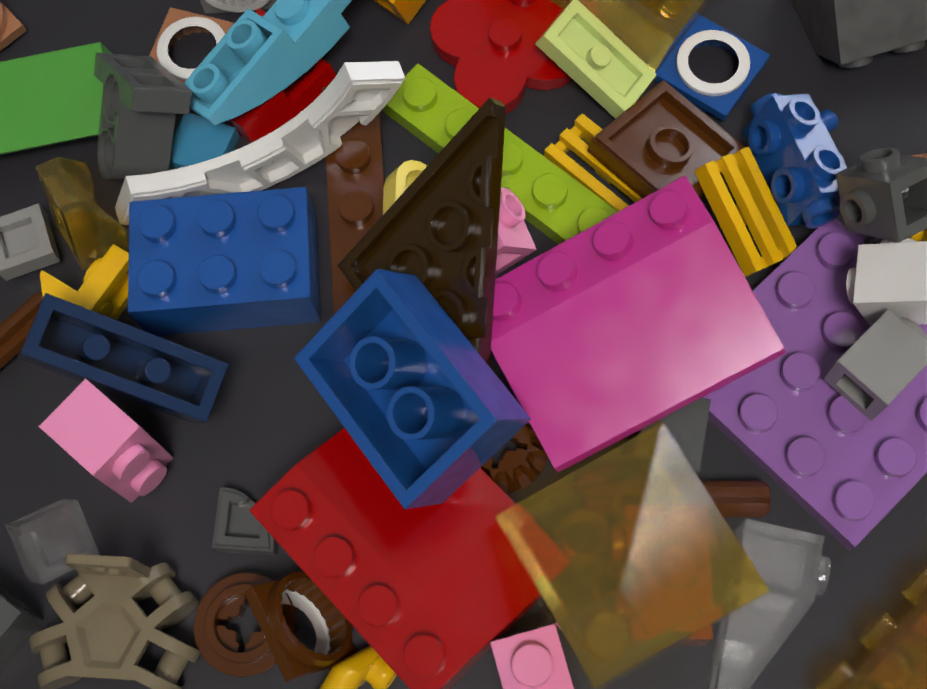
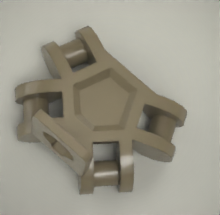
(111, 628)

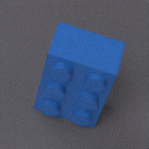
(224, 262)
(410, 389)

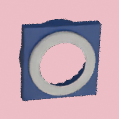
(710, 97)

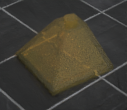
(630, 556)

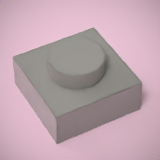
(26, 242)

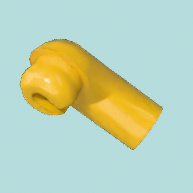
(360, 668)

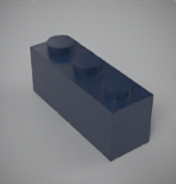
(123, 360)

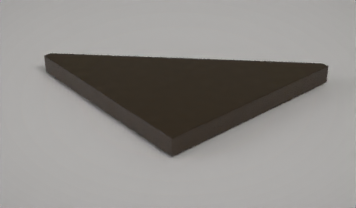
(447, 228)

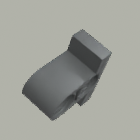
(136, 114)

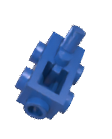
(797, 157)

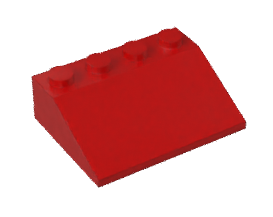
(415, 581)

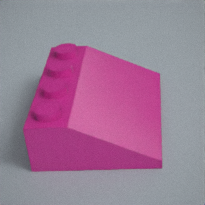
(627, 324)

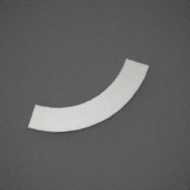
(351, 97)

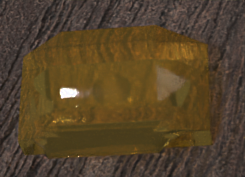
(76, 211)

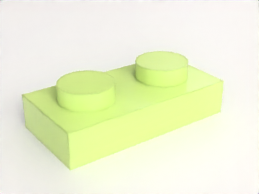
(596, 58)

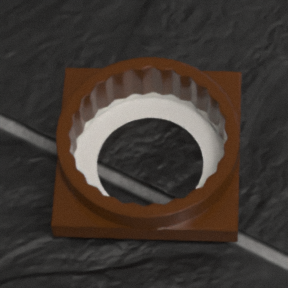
(330, 625)

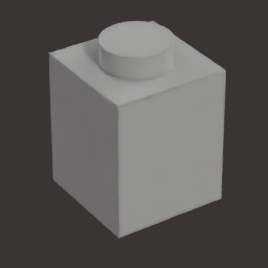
(880, 364)

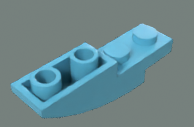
(264, 56)

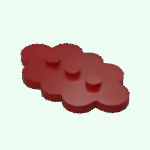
(496, 48)

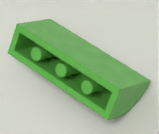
(49, 98)

